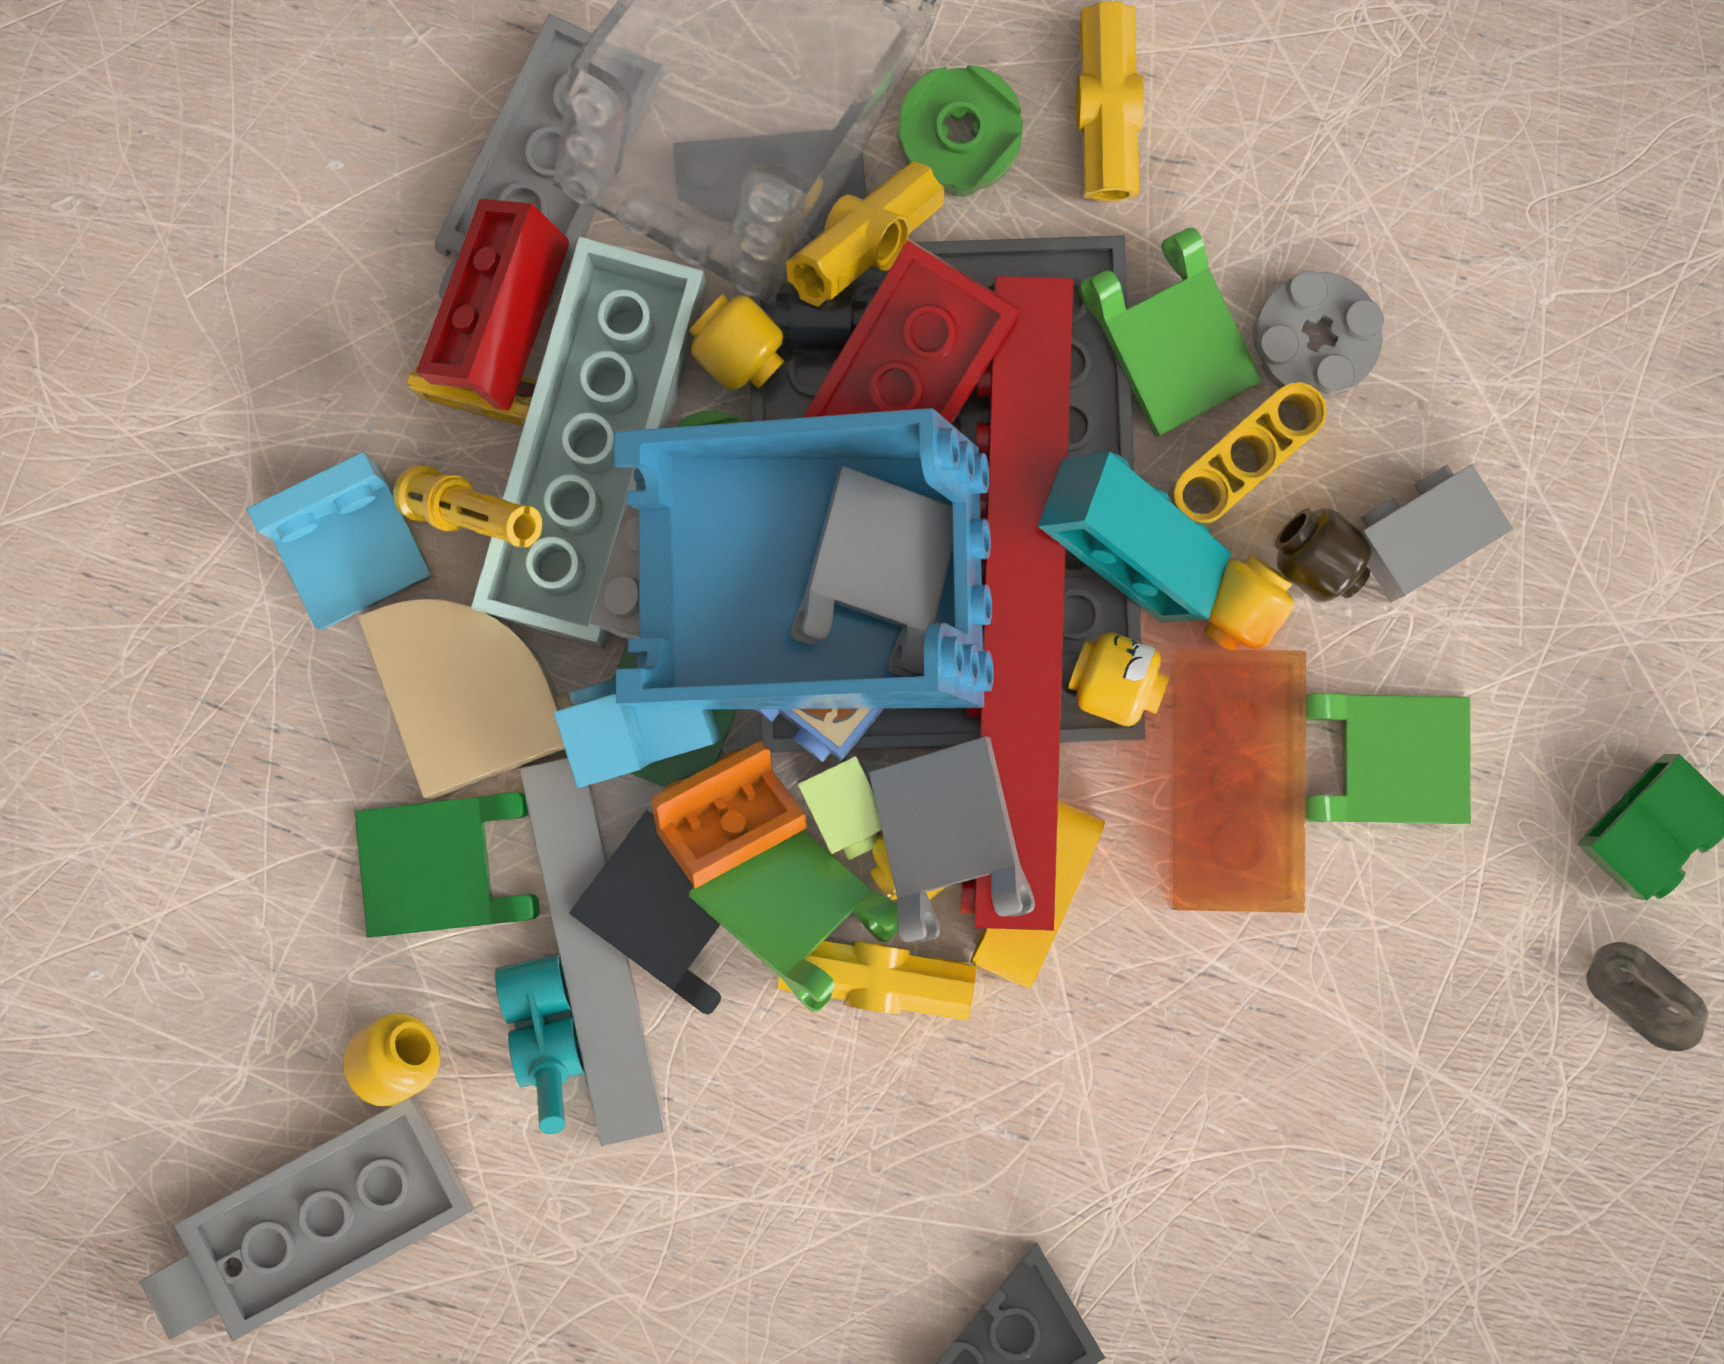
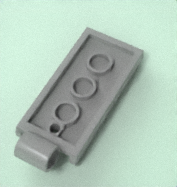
(523, 148)
(310, 1225)

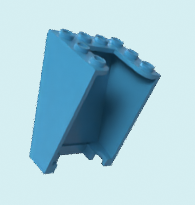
(731, 548)

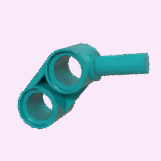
(545, 1038)

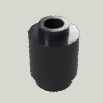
(821, 327)

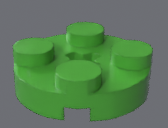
(957, 94)

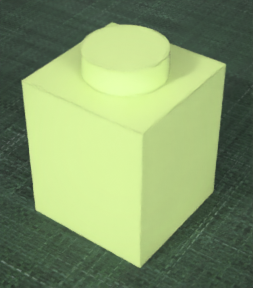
(843, 808)

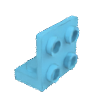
(342, 540)

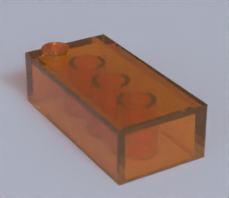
(1237, 780)

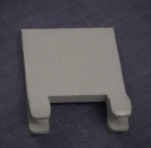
(882, 557)
(944, 827)

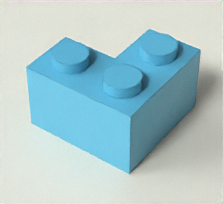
(618, 739)

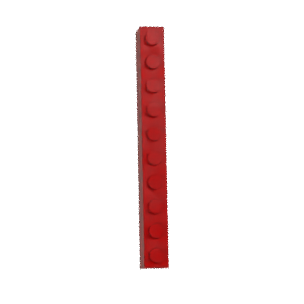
(1026, 582)

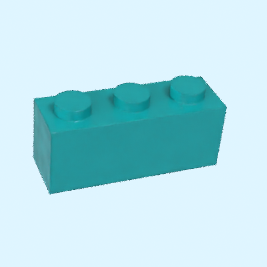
(1134, 537)

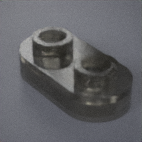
(1644, 995)

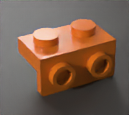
(726, 814)

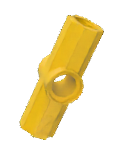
(1109, 102)
(865, 233)
(894, 980)

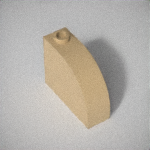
(462, 692)

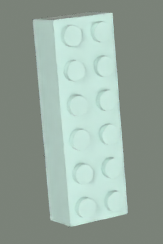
(605, 371)

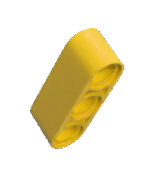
(1262, 432)
(1021, 953)

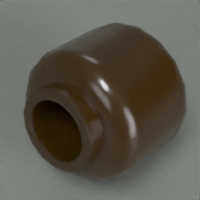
(1323, 554)

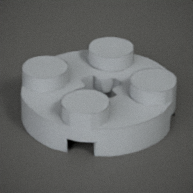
(1352, 322)

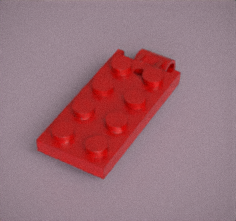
(917, 342)

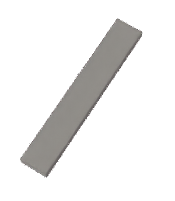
(594, 970)

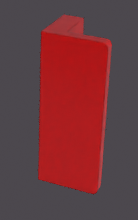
(495, 301)

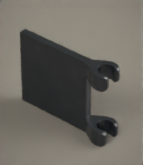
(647, 913)

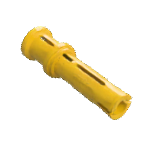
(453, 504)

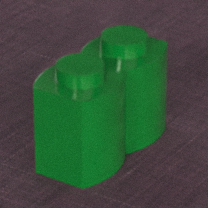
(1657, 828)

